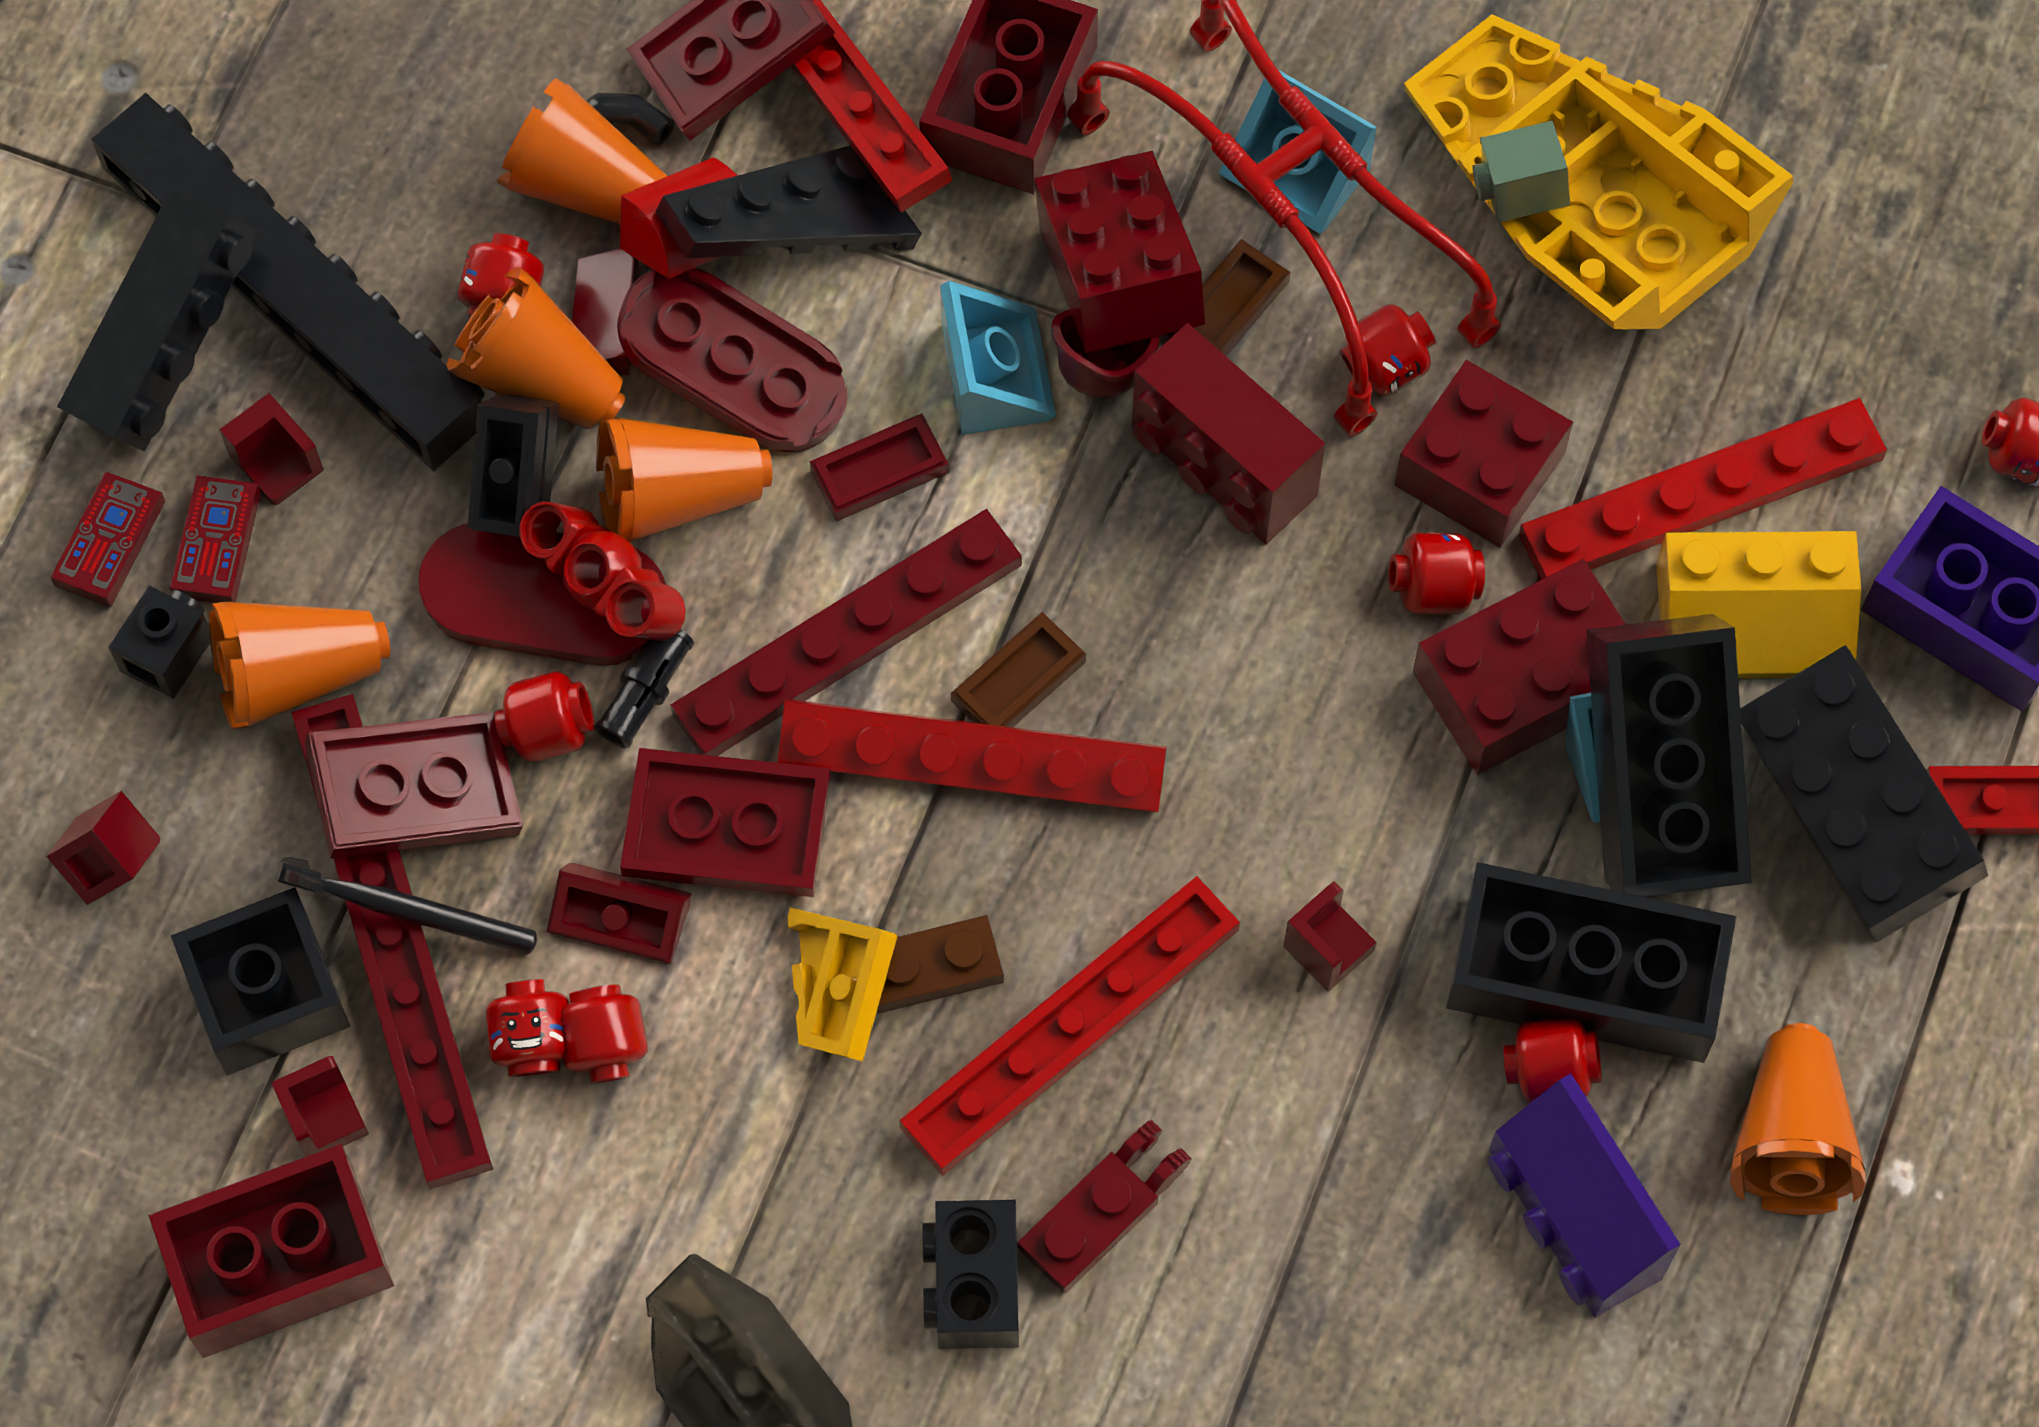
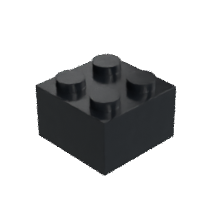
(260, 981)

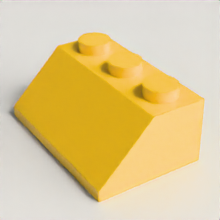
(1782, 592)

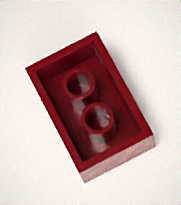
(1009, 87)
(1119, 251)
(1226, 434)
(1512, 667)
(271, 1251)

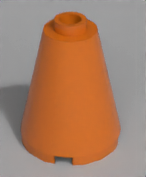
(575, 158)
(536, 352)
(673, 475)
(289, 655)
(1798, 1129)

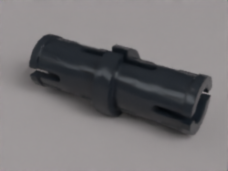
(642, 689)

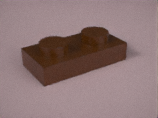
(941, 964)

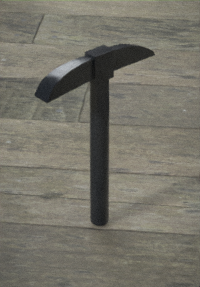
(410, 908)

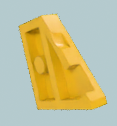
(838, 981)

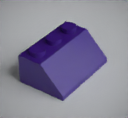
(1582, 1198)

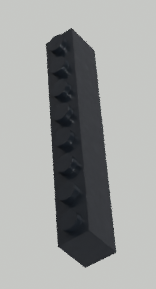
(300, 288)

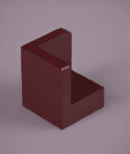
(271, 449)
(104, 848)
(1327, 938)
(319, 1107)

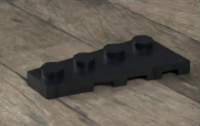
(788, 206)

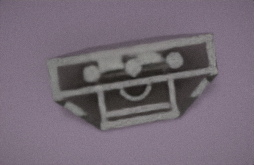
(733, 1357)

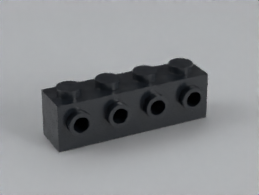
(159, 319)

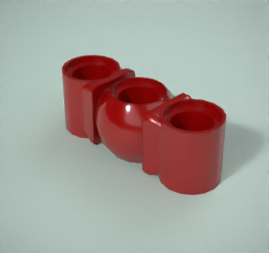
(625, 583)

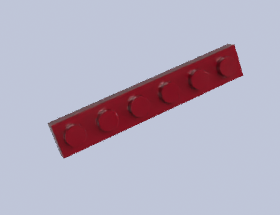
(847, 634)

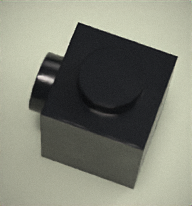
(162, 640)

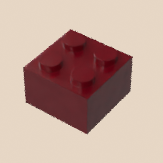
(1483, 453)

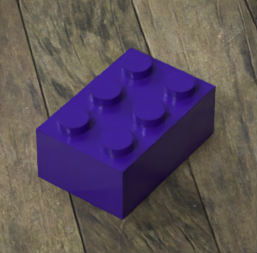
(1966, 596)

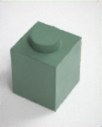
(1522, 172)

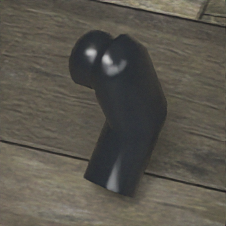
(635, 112)

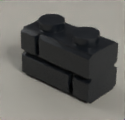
(511, 461)

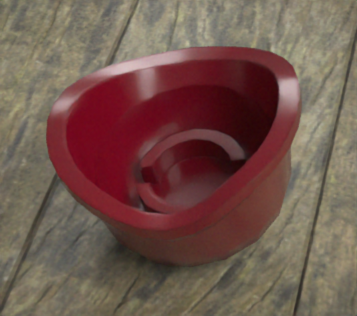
(1100, 372)

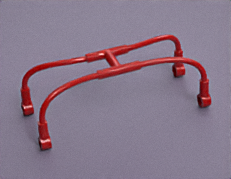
(1210, 32)

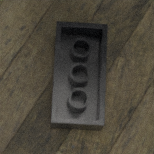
(1669, 755)
(1862, 793)
(1612, 959)

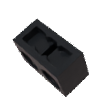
(985, 1274)

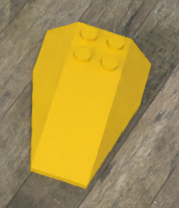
(1655, 187)

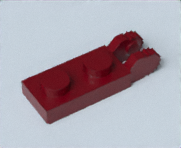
(1100, 1210)

